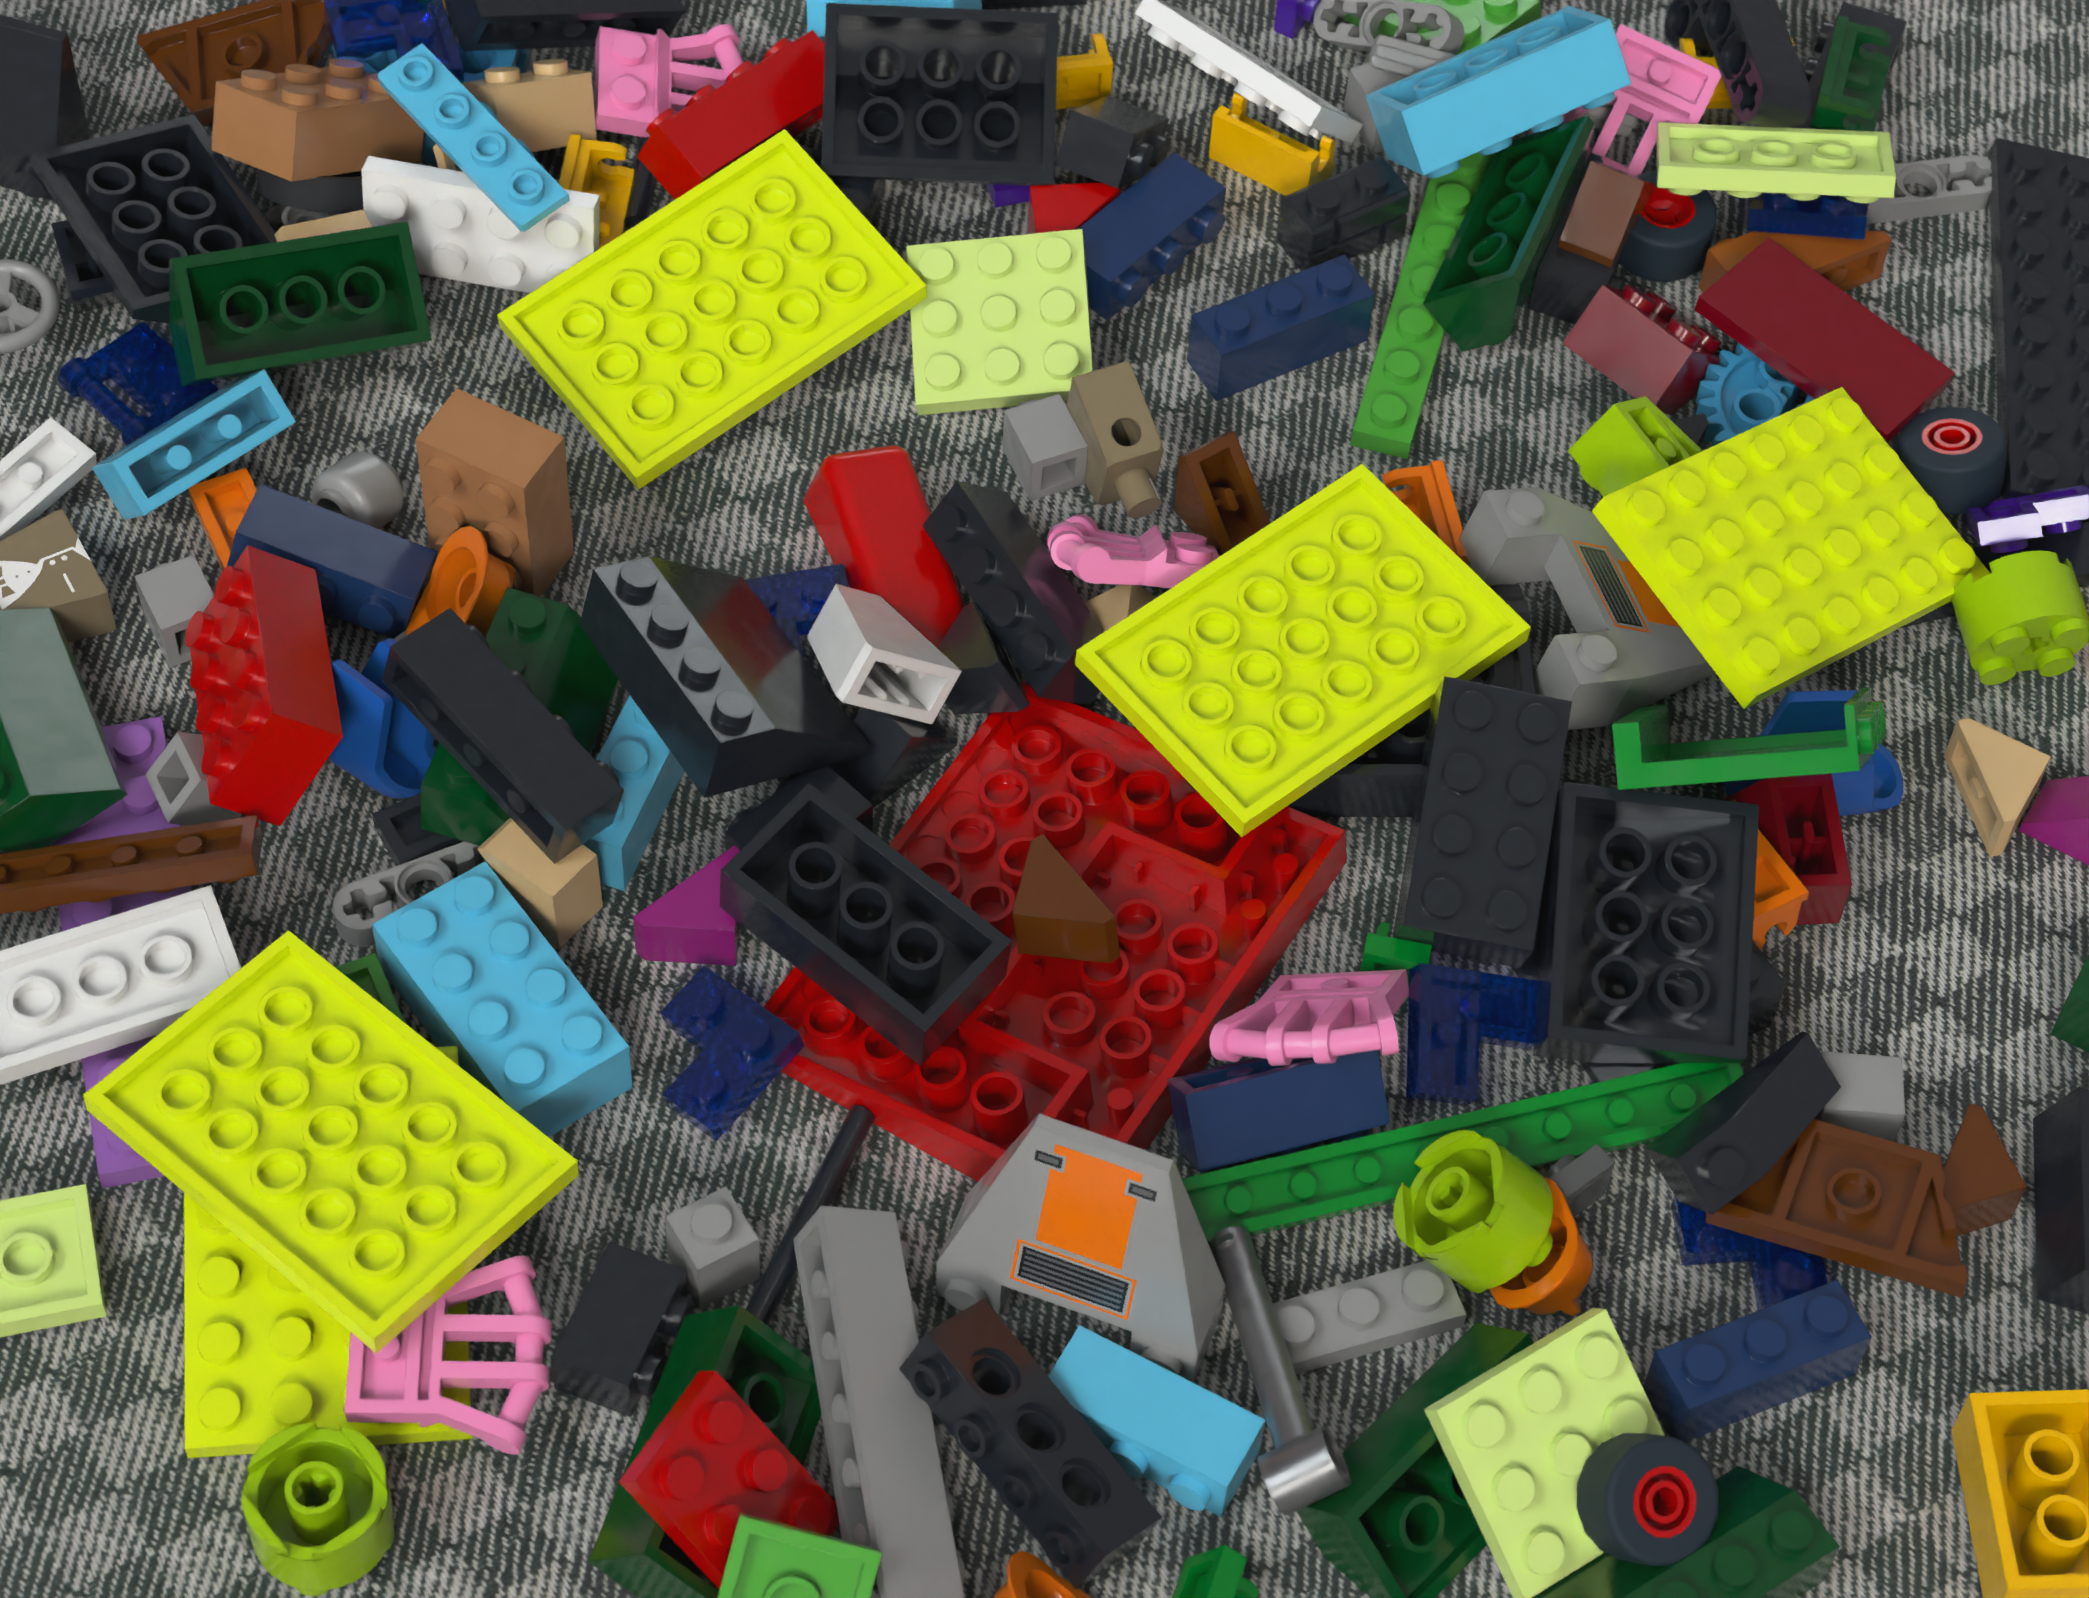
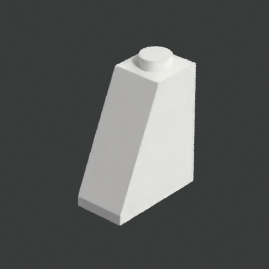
(879, 657)

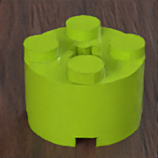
(2022, 617)
(1475, 1211)
(354, 1515)

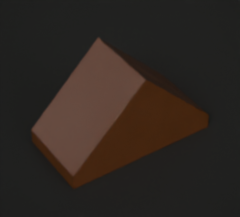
(1604, 213)
(1219, 494)
(1059, 912)
(1980, 1175)

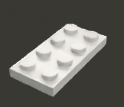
(1249, 73)
(465, 235)
(109, 981)

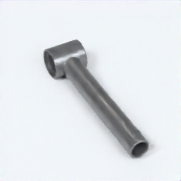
(1304, 1460)

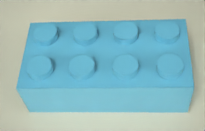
(1499, 91)
(506, 998)

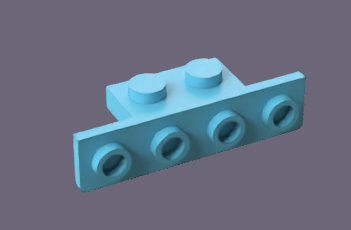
(473, 138)

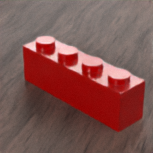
(737, 116)

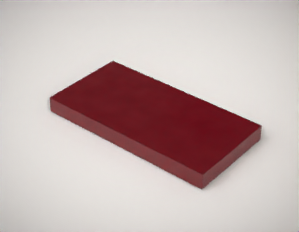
(1823, 337)

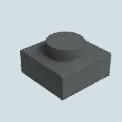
(1582, 1178)

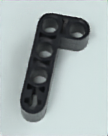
(1751, 54)

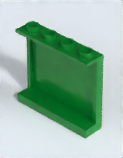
(1650, 759)

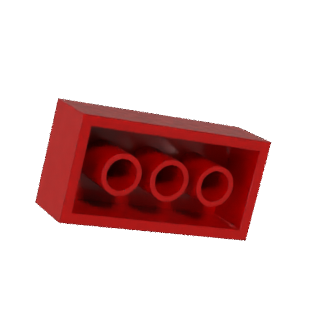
(263, 686)

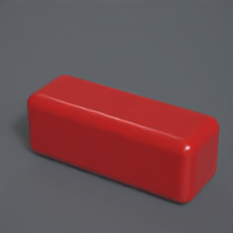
(872, 523)

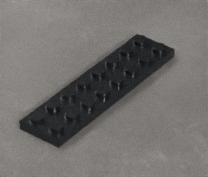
(2041, 314)

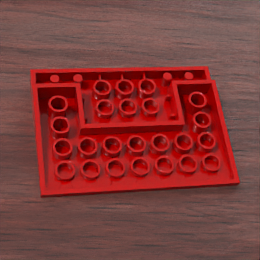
(1064, 1036)

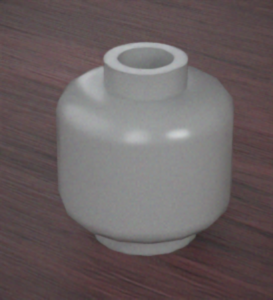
(361, 489)

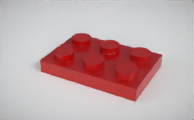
(720, 1461)

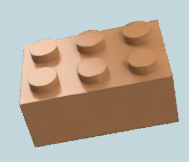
(311, 121)
(503, 480)

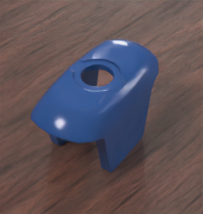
(380, 736)
(1865, 791)

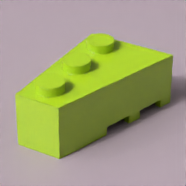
(1630, 445)

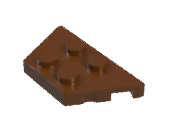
(224, 44)
(1856, 1205)

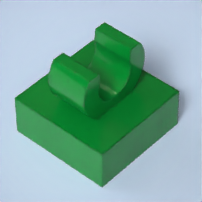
(1392, 953)
(1215, 1575)

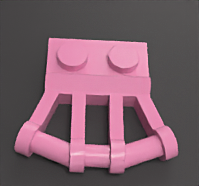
(640, 69)
(1663, 88)
(1126, 559)
(1316, 1018)
(410, 1372)

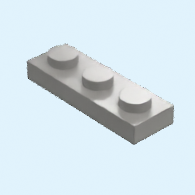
(1368, 1315)

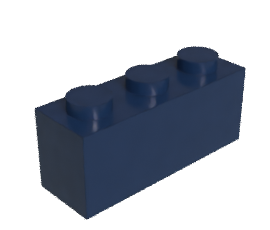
(1149, 232)
(1280, 327)
(359, 568)
(1275, 1110)
(1756, 1362)

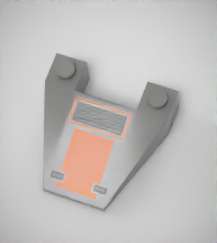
(1625, 638)
(1091, 1233)

